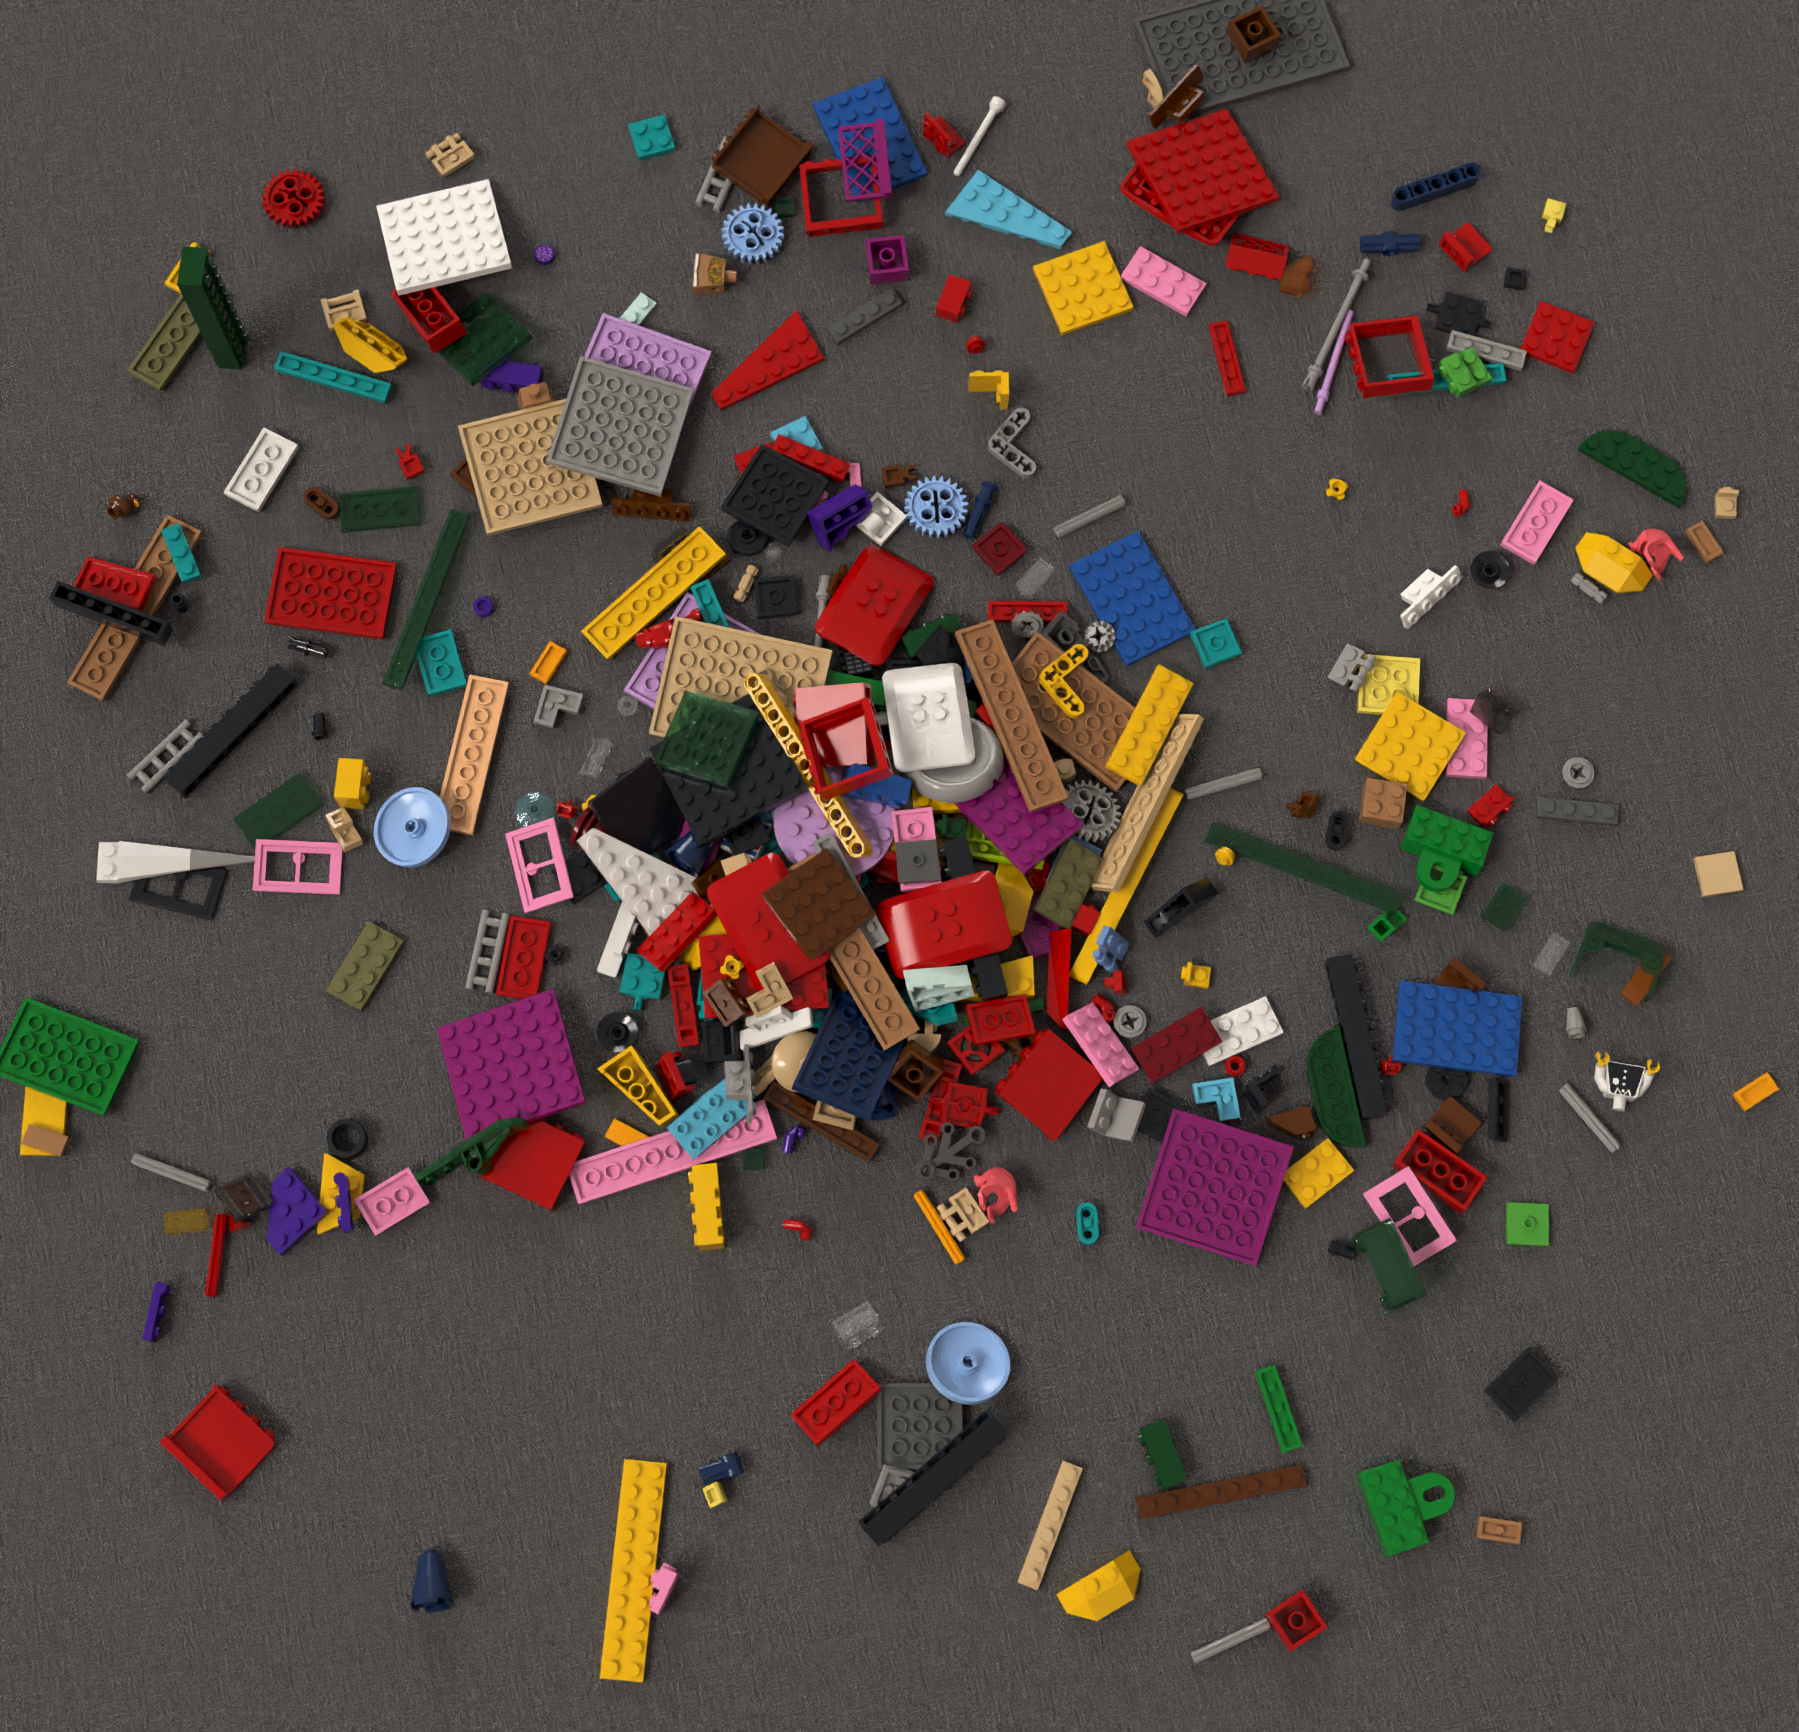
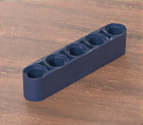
(1430, 193)

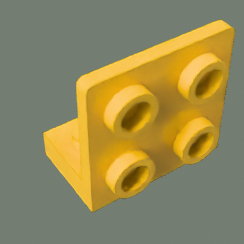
(991, 382)

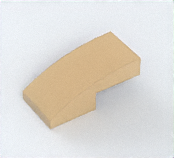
(1155, 93)
(343, 829)

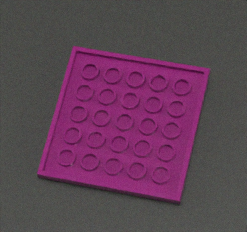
(511, 1063)
(1214, 1186)

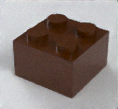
(1253, 34)
(916, 1070)

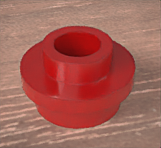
(975, 344)
(1239, 1061)

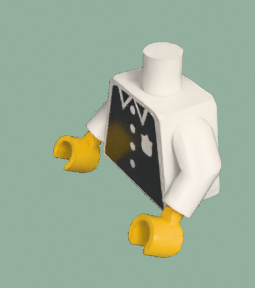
(1622, 1080)

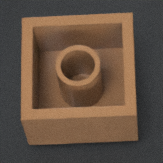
(1383, 803)

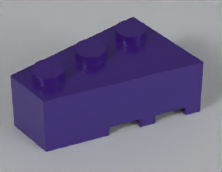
(838, 515)

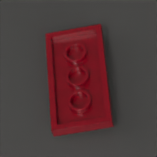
(1176, 1045)

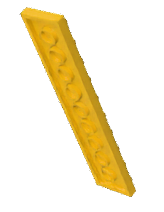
(632, 1571)

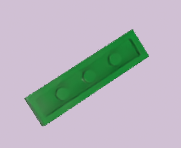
(1278, 1409)

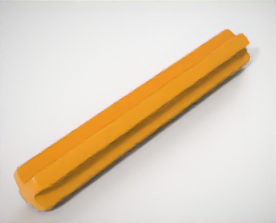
(939, 1227)

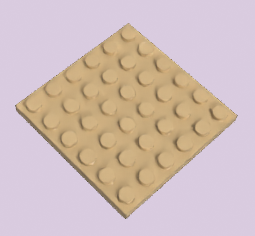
(512, 471)

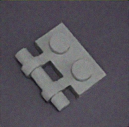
(1346, 666)

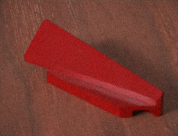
(1058, 976)

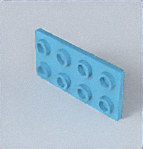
(707, 1120)

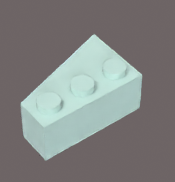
(938, 985)

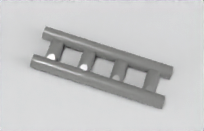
(710, 179)
(153, 758)
(493, 962)

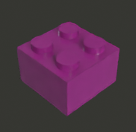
(887, 259)

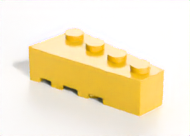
(1018, 979)
(707, 1207)

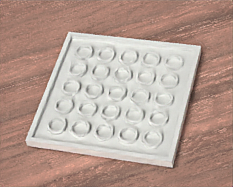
(443, 237)

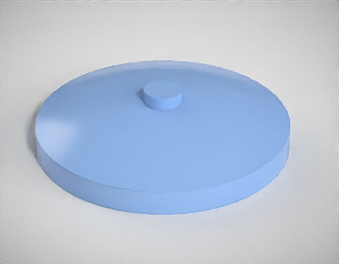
(412, 827)
(967, 1363)

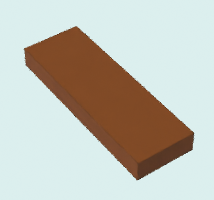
(1639, 984)

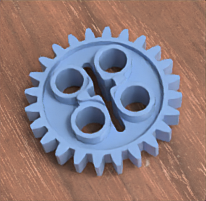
(766, 224)
(954, 506)

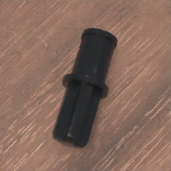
(308, 648)

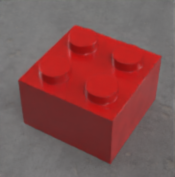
(1295, 1620)

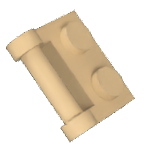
(353, 310)

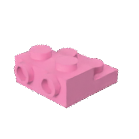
(664, 1581)

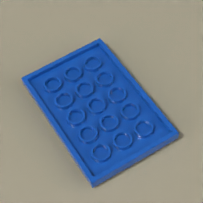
(863, 106)
(1133, 597)
(1457, 1029)

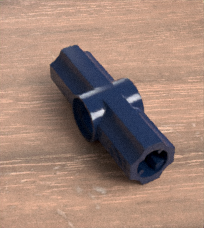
(1389, 243)

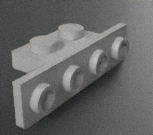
(738, 1081)

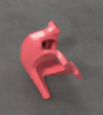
(1657, 544)
(999, 1182)

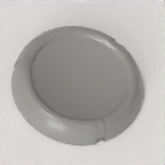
(964, 781)

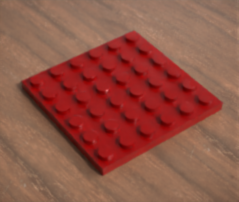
(1202, 171)

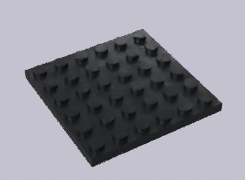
(761, 783)

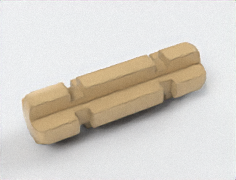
(745, 583)

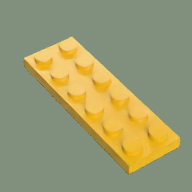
(1149, 725)

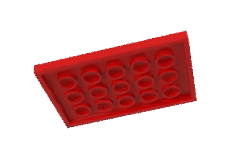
(330, 593)
(806, 990)

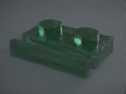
(1503, 907)

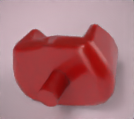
(566, 810)
(1390, 1067)

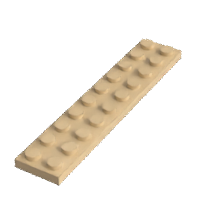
(1145, 805)

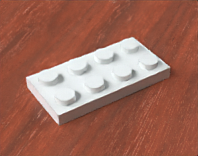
(261, 469)
(1243, 1030)

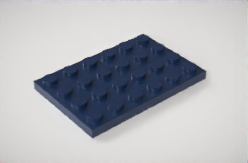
(846, 1061)

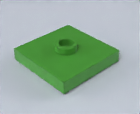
(1527, 1224)

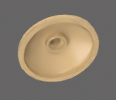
(789, 1057)

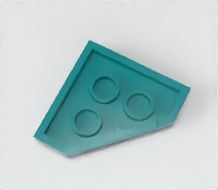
(936, 1015)

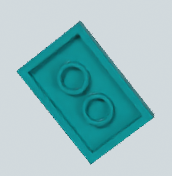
(440, 663)

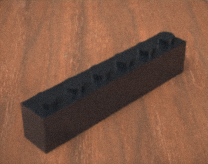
(111, 613)

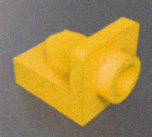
(1196, 975)

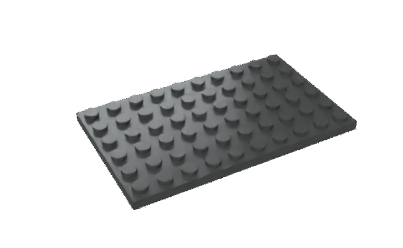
(1199, 36)

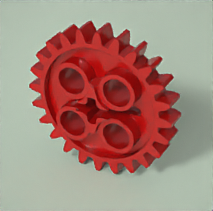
(283, 211)

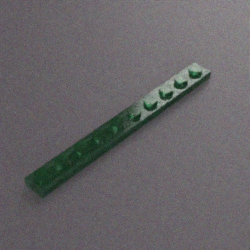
(426, 599)
(1304, 868)

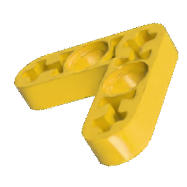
(1058, 681)

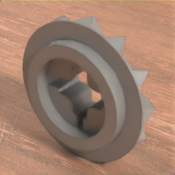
(1027, 631)
(1106, 641)
(1575, 764)
(1133, 1013)

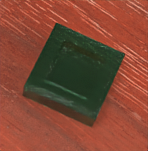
(785, 207)
(753, 1159)

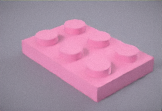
(391, 1201)

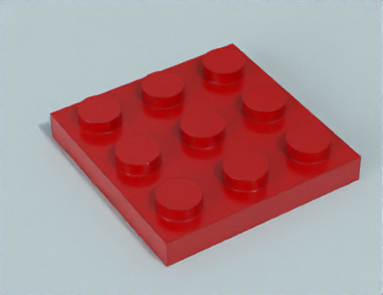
(1556, 337)

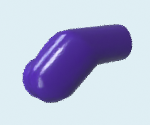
(790, 1137)

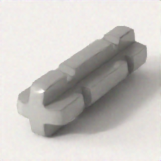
(1588, 587)

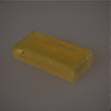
(185, 1221)

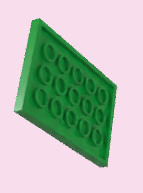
(66, 1056)

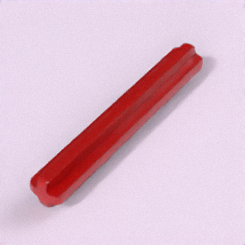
(216, 1255)

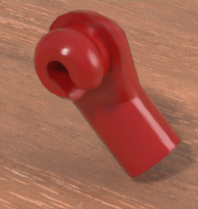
(1463, 504)
(1106, 1007)
(800, 1226)

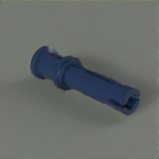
(983, 502)

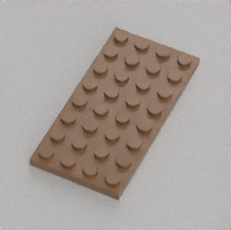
(1092, 734)

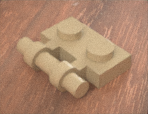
(451, 159)
(969, 1212)

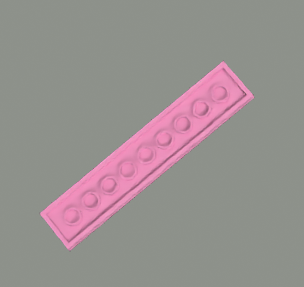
(661, 1157)

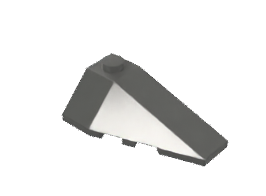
(1064, 634)

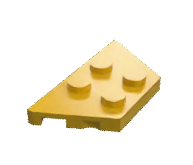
(330, 1189)

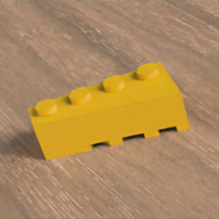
(638, 1083)

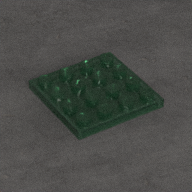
(489, 340)
(706, 738)

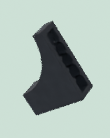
(1180, 905)

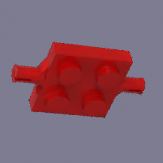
(963, 1105)

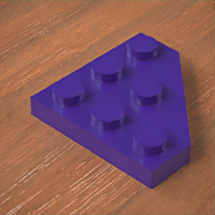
(293, 1211)

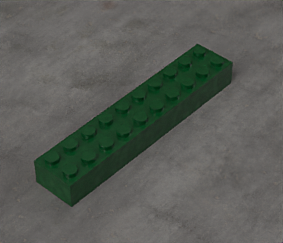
(212, 308)

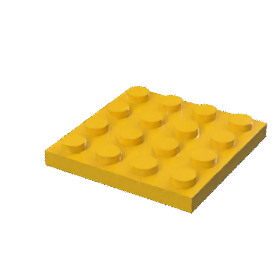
(1083, 288)
(1410, 746)

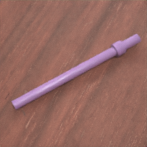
(1323, 394)

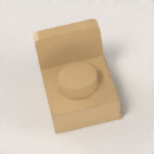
(1726, 503)

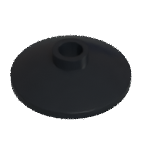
(1496, 564)
(617, 1022)

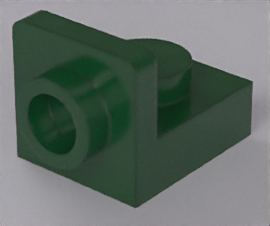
(951, 827)

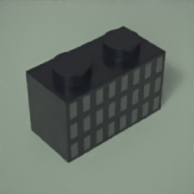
(854, 665)

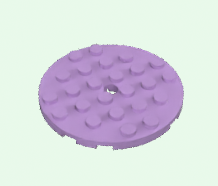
(802, 822)

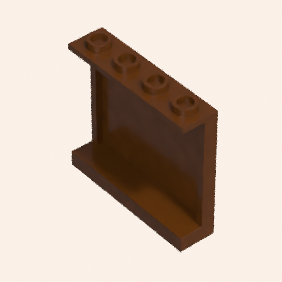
(761, 156)

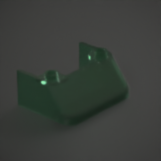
(1649, 951)
(1390, 1264)

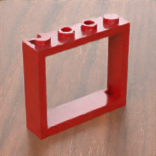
(841, 225)
(1383, 328)
(832, 718)

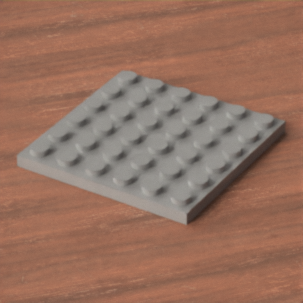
(620, 426)

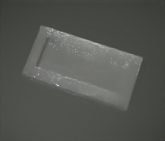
(1035, 578)

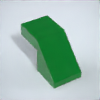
(1386, 925)

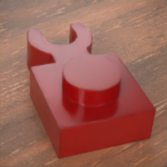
(410, 463)

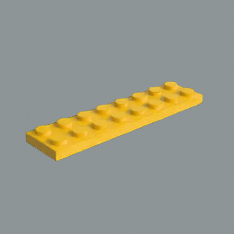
(653, 593)

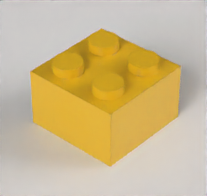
(352, 783)

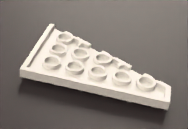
(641, 881)

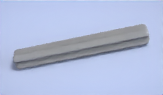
(1089, 516)
(1223, 783)
(1589, 1118)
(170, 1172)
(1230, 1640)

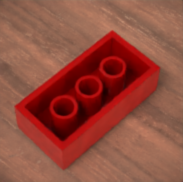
(430, 317)
(1440, 1171)

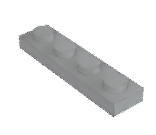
(1487, 350)

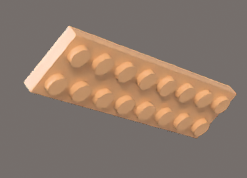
(473, 751)

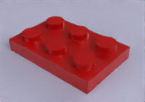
(1000, 1020)

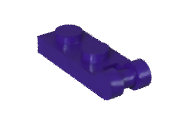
(343, 1201)
(155, 1312)

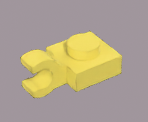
(1553, 213)

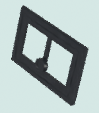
(205, 912)

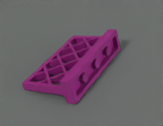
(882, 161)

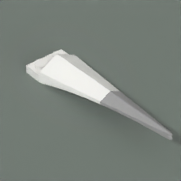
(133, 861)

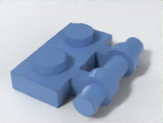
(1113, 944)

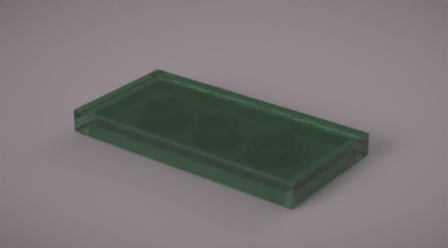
(379, 509)
(278, 810)

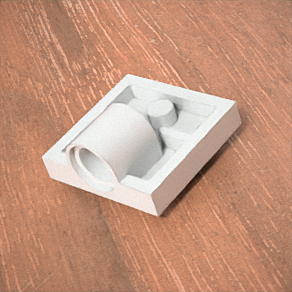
(881, 519)

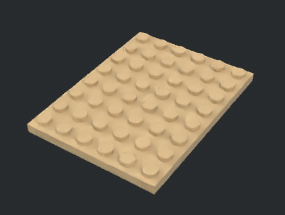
(717, 660)

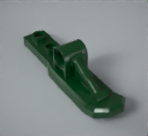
(477, 1148)

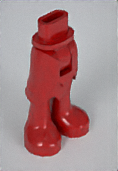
(659, 635)

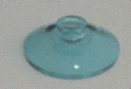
(545, 807)

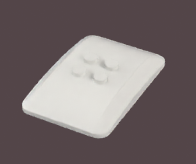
(928, 717)

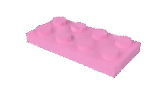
(1163, 281)
(1536, 522)
(1471, 754)
(914, 826)
(1100, 1044)

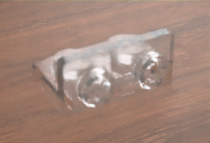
(858, 1325)

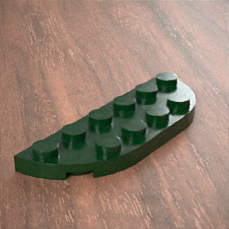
(1637, 463)
(1333, 1090)

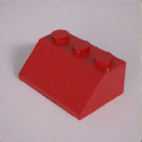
(1257, 256)

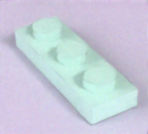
(639, 309)

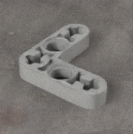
(1005, 442)

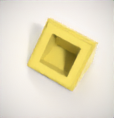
(715, 1494)

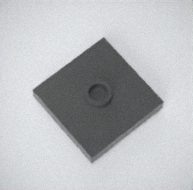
(917, 861)

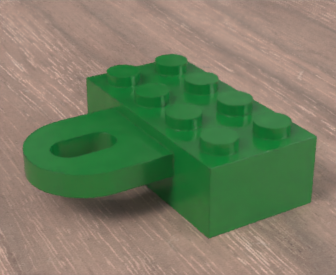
(1444, 843)
(1399, 1505)

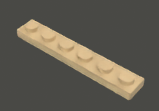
(1049, 1525)

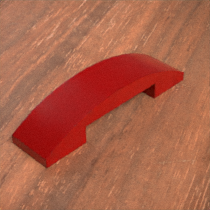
(683, 1005)
(931, 1121)

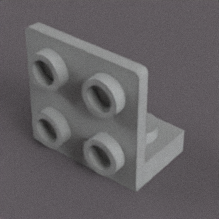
(1116, 1116)

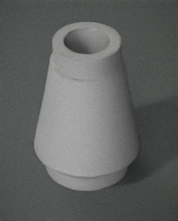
(1575, 1025)

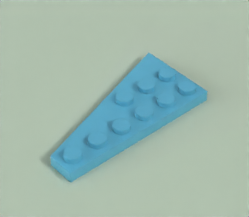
(1002, 210)

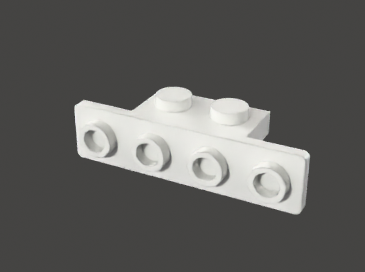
(1426, 593)
(618, 942)
(774, 1025)

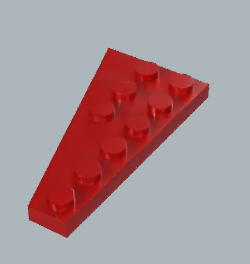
(775, 360)

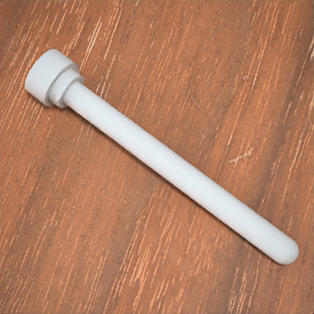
(996, 106)

